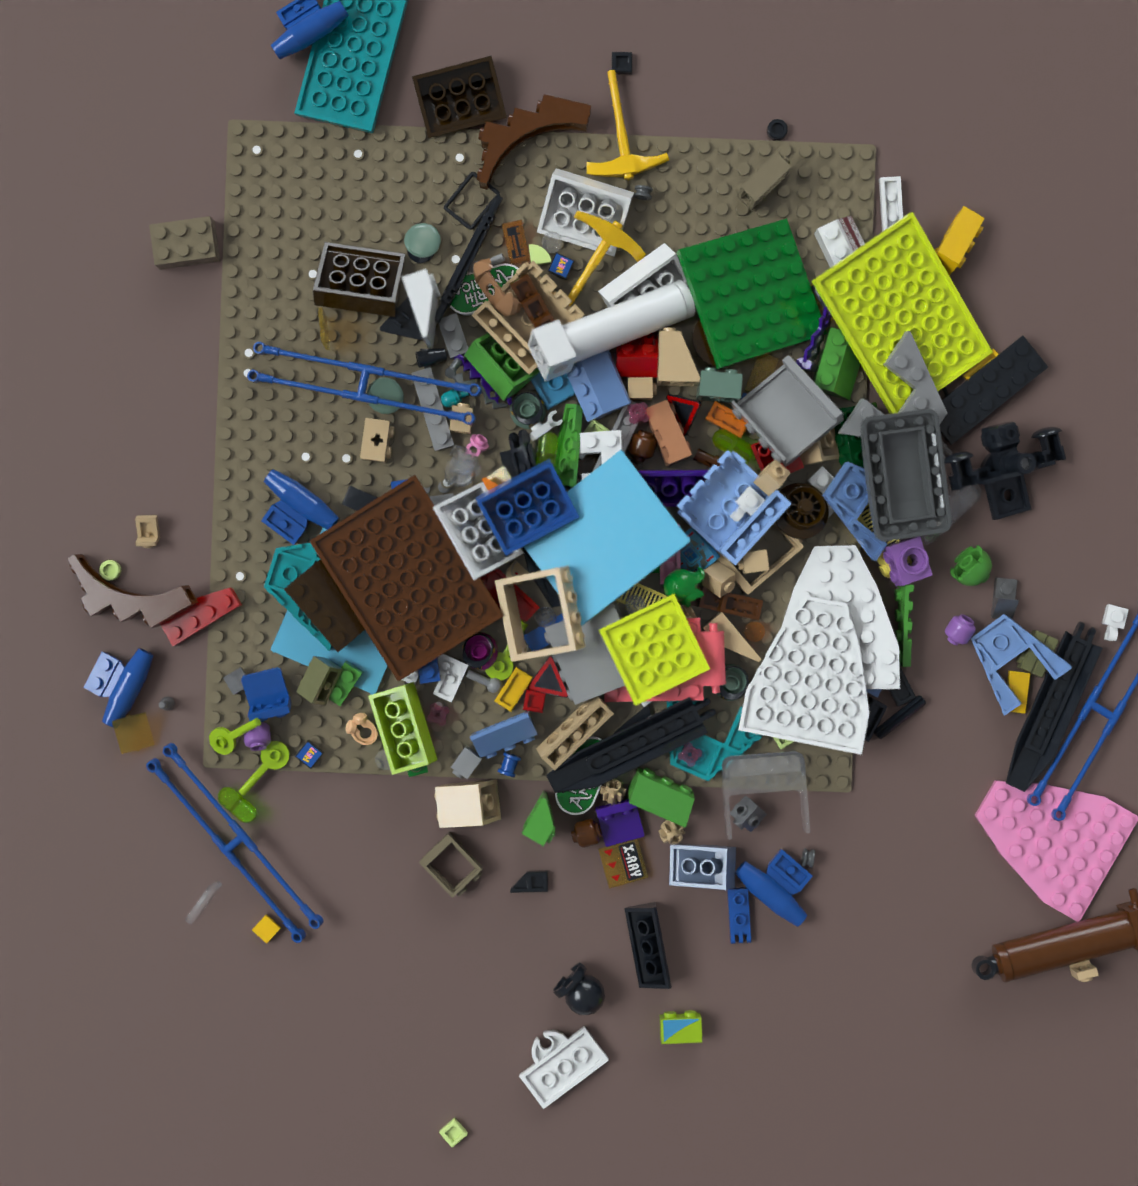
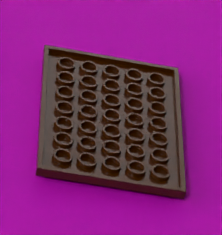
(405, 578)

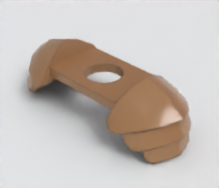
(503, 303)

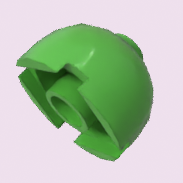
(972, 566)

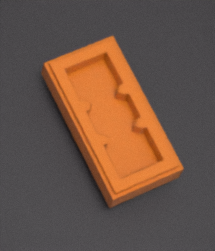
(725, 419)

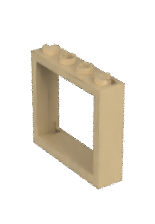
(742, 582)
(512, 619)

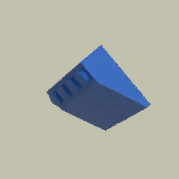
(527, 507)

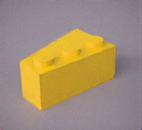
(959, 239)

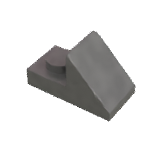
(1004, 598)

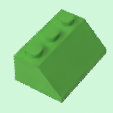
(498, 366)
(836, 366)
(661, 796)
(540, 822)

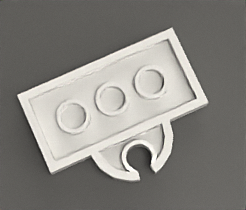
(561, 1064)

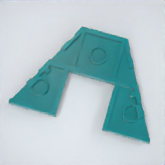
(285, 567)
(713, 750)

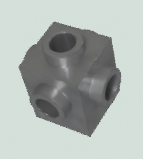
(747, 814)

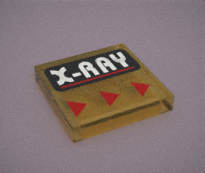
(623, 863)

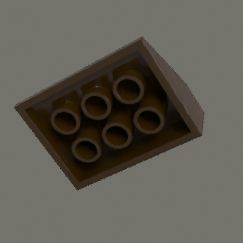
(459, 96)
(359, 279)
(325, 605)

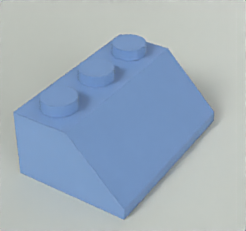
(598, 386)
(504, 735)

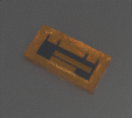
(516, 242)

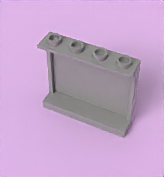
(787, 412)
(589, 669)

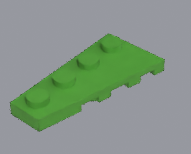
(569, 445)
(905, 606)

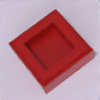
(534, 701)

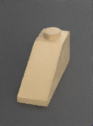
(732, 638)

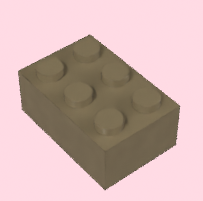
(184, 242)

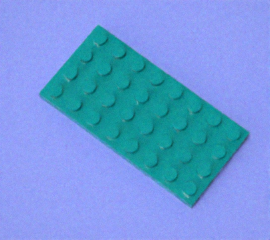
(352, 65)

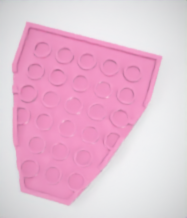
(1056, 858)

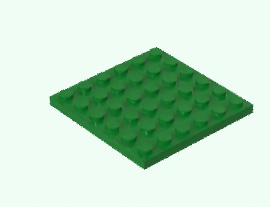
(751, 292)

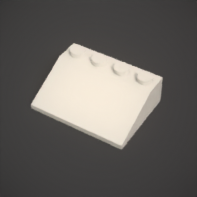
(574, 192)
(424, 300)
(472, 533)

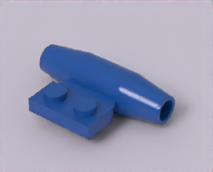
(306, 24)
(295, 508)
(119, 682)
(777, 885)

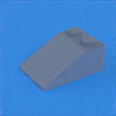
(702, 866)

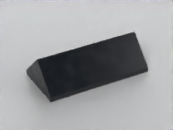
(647, 946)

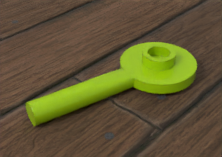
(503, 667)
(224, 740)
(273, 757)

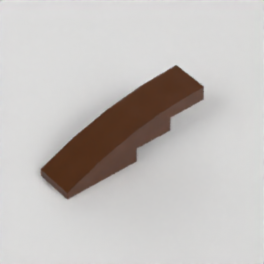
(531, 301)
(730, 604)

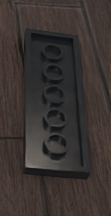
(990, 388)

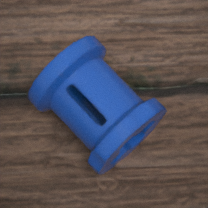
(509, 764)

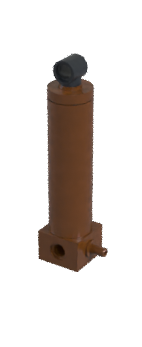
(1063, 944)

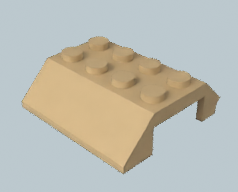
(515, 331)

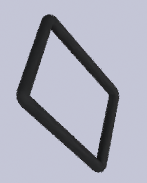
(455, 195)

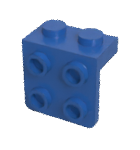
(266, 694)

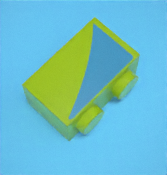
(680, 1027)

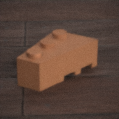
(668, 433)

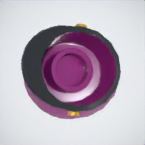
(480, 651)

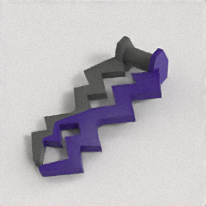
(816, 340)
(450, 372)

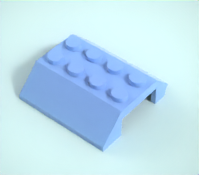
(715, 500)

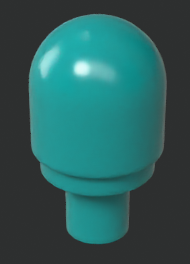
(452, 398)

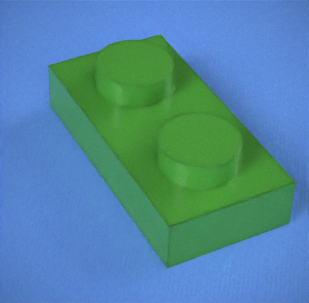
(345, 683)

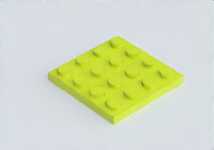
(654, 649)

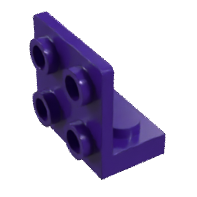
(619, 822)

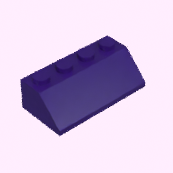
(672, 485)

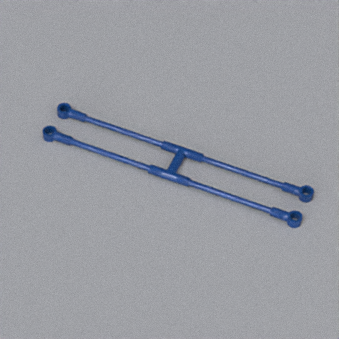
(365, 371)
(1090, 704)
(228, 848)

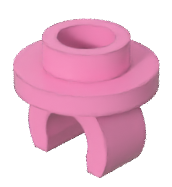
(479, 442)

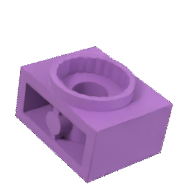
(896, 557)

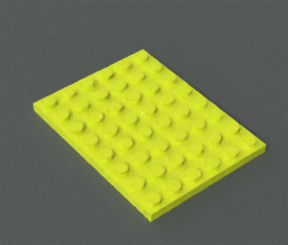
(896, 288)

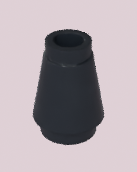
(430, 357)

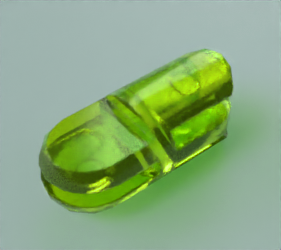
(727, 441)
(547, 448)
(237, 805)

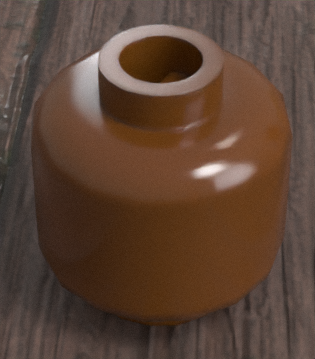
(642, 445)
(586, 833)

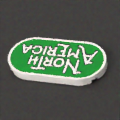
(471, 296)
(578, 801)

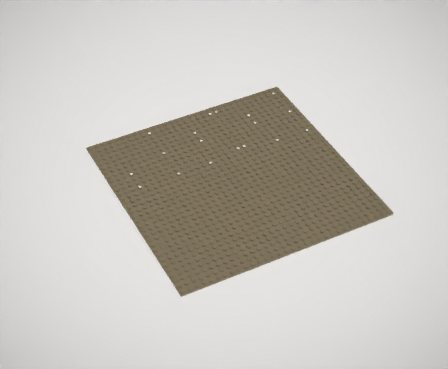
(345, 186)

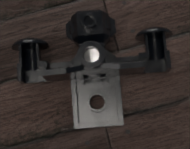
(1005, 466)

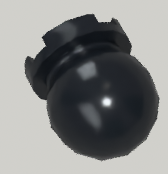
(582, 992)

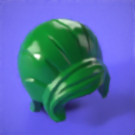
(684, 585)

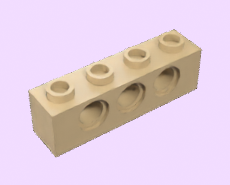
(574, 731)

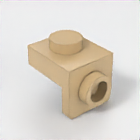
(147, 530)
(1083, 971)

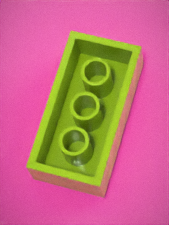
(403, 728)

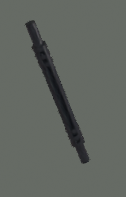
(468, 258)

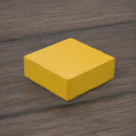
(266, 928)

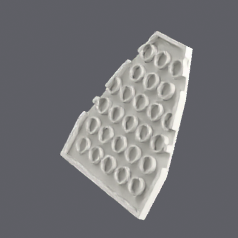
(843, 577)
(811, 681)

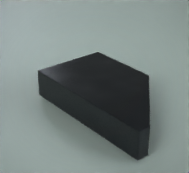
(531, 882)

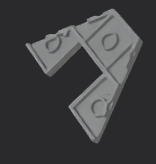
(910, 367)

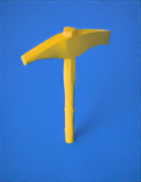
(627, 164)
(611, 235)

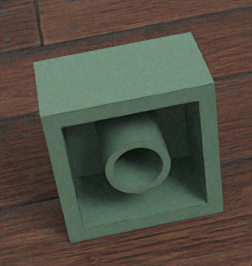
(719, 385)

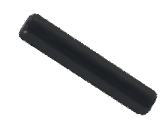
(899, 717)

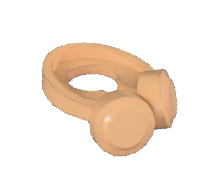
(361, 719)

